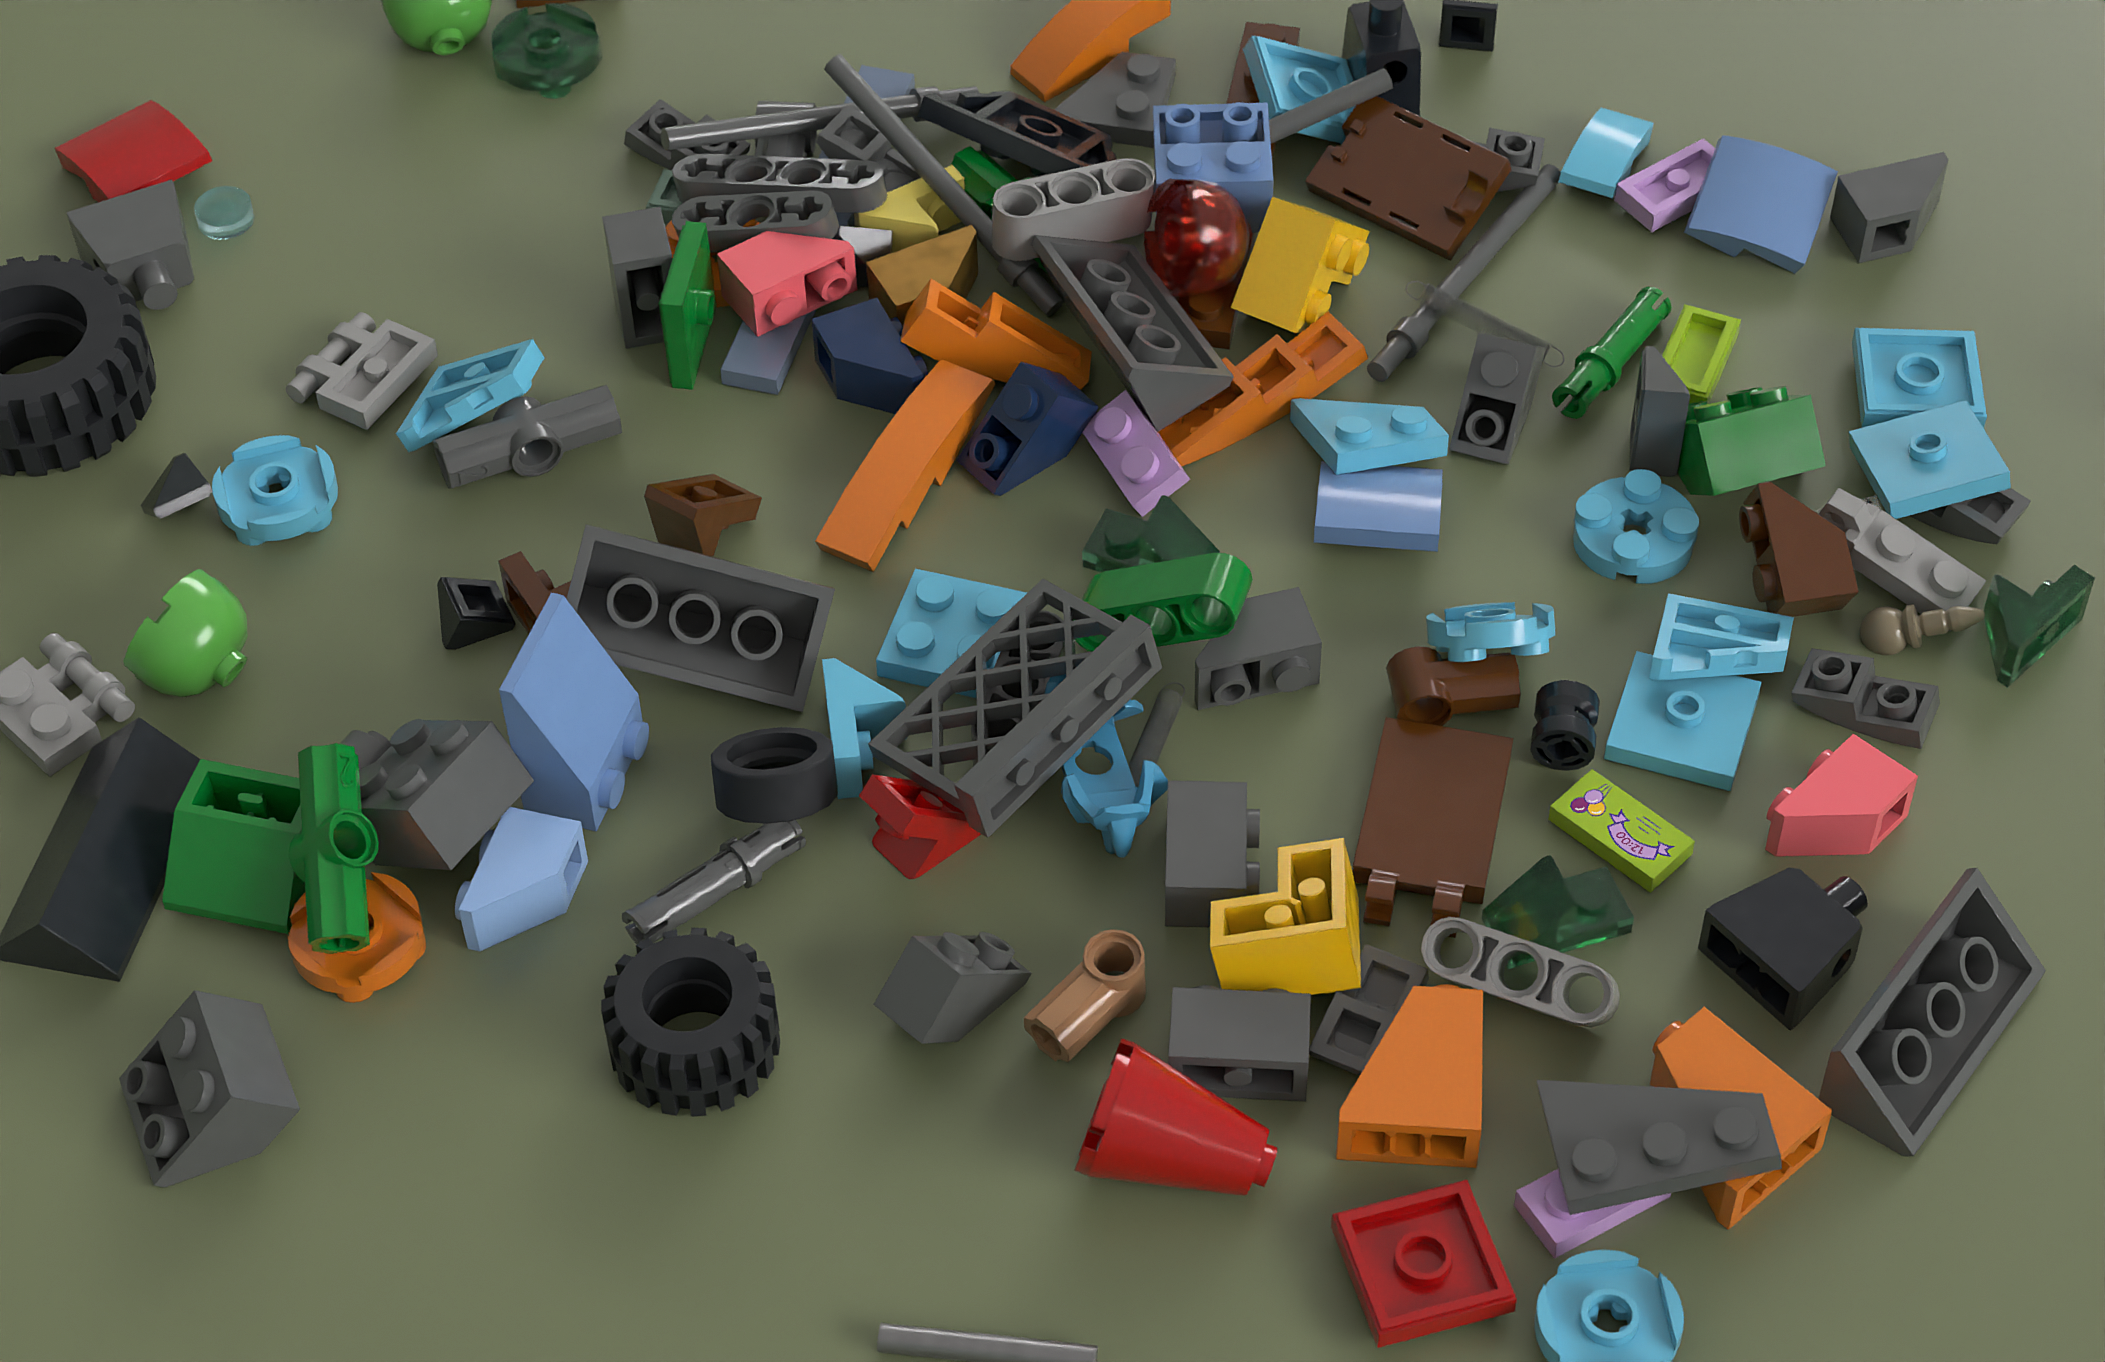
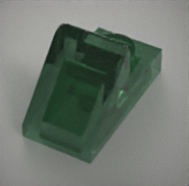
(1131, 541)
(2028, 625)
(1559, 910)

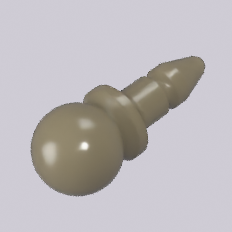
(1890, 630)

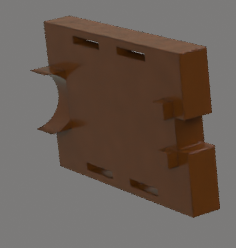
(1410, 173)

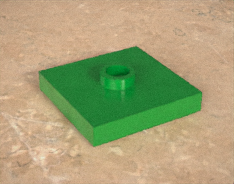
(688, 305)

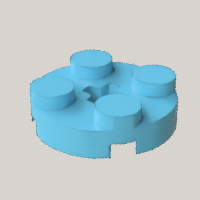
(1638, 501)
(262, 516)
(1484, 626)
(1615, 1283)

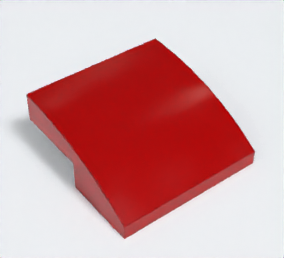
(133, 152)

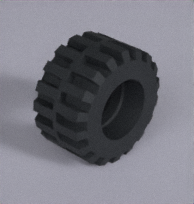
(697, 1065)

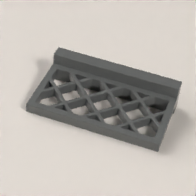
(1051, 723)

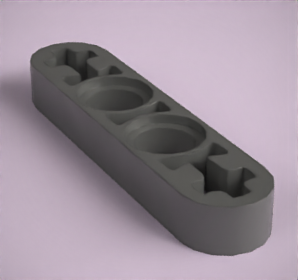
(850, 184)

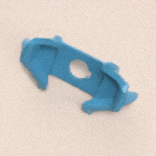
(1111, 799)

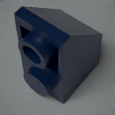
(864, 356)
(1027, 428)

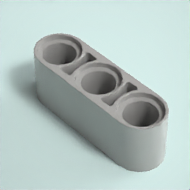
(1082, 203)
(1487, 966)

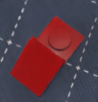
(914, 824)

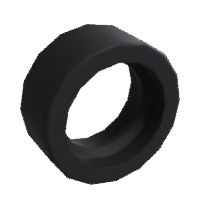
(774, 775)

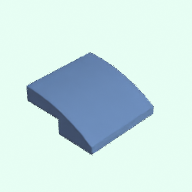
(1761, 202)
(1380, 508)

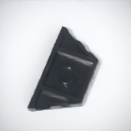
(1020, 130)

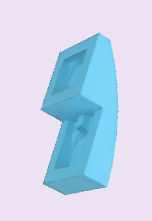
(1605, 152)

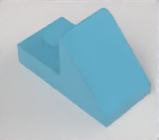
(856, 715)

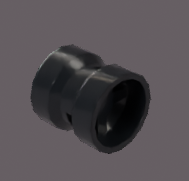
(1562, 735)

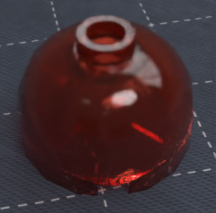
(1196, 236)

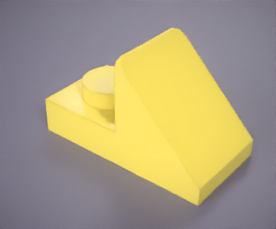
(912, 213)

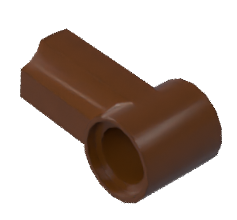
(1435, 689)

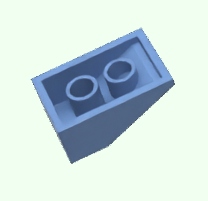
(571, 718)

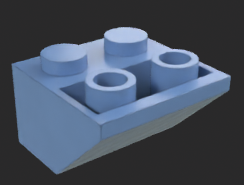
(1218, 146)

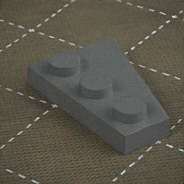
(1652, 1141)

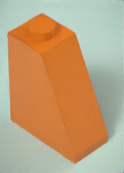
(1714, 1057)
(1420, 1085)

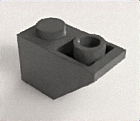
(1888, 205)
(1496, 397)
(1264, 654)
(950, 984)

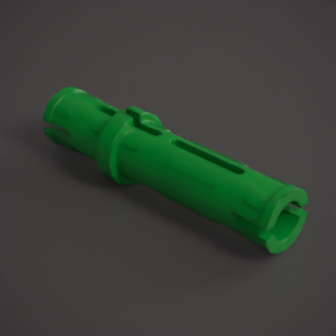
(1600, 365)

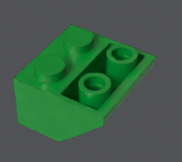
(1748, 440)
(234, 847)

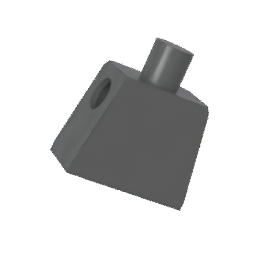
(138, 242)

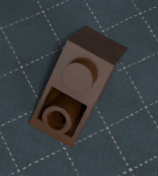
(1798, 554)

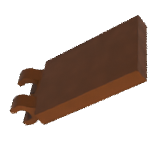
(1431, 817)

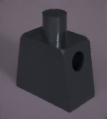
(1384, 35)
(1786, 940)

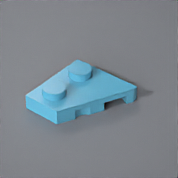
(469, 389)
(1368, 434)
(1718, 640)

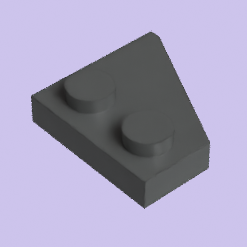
(1123, 97)

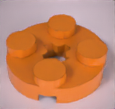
(394, 946)

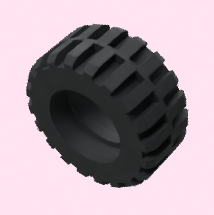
(92, 393)

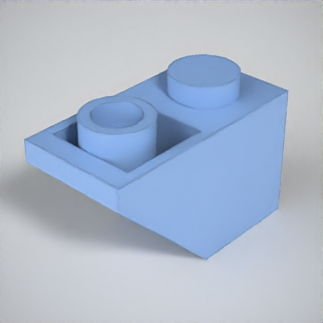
(522, 876)

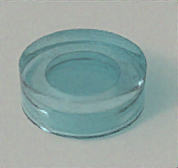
(224, 212)

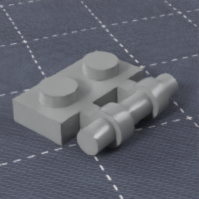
(375, 370)
(43, 718)

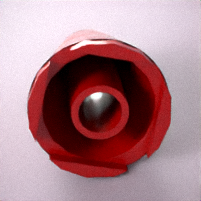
(1171, 1131)

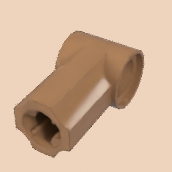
(1088, 997)

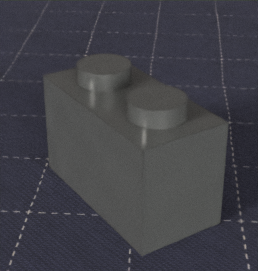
(638, 269)
(1208, 849)
(1242, 1041)

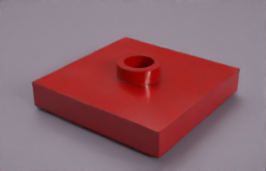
(1423, 1263)

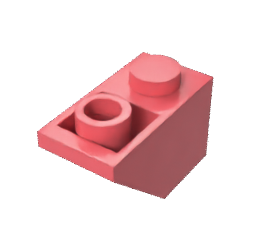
(784, 277)
(1842, 805)

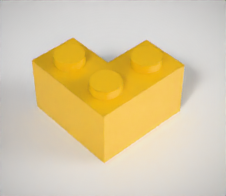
(1295, 264)
(1297, 936)

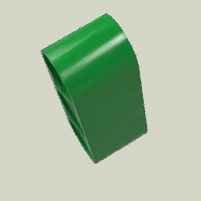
(1176, 597)

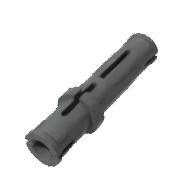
(735, 865)

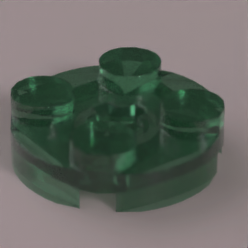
(525, 55)

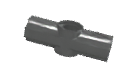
(527, 436)

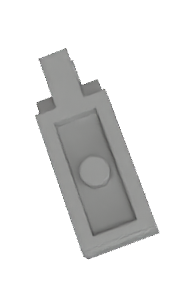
(1900, 557)

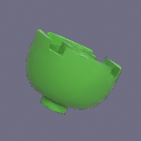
(434, 22)
(192, 640)

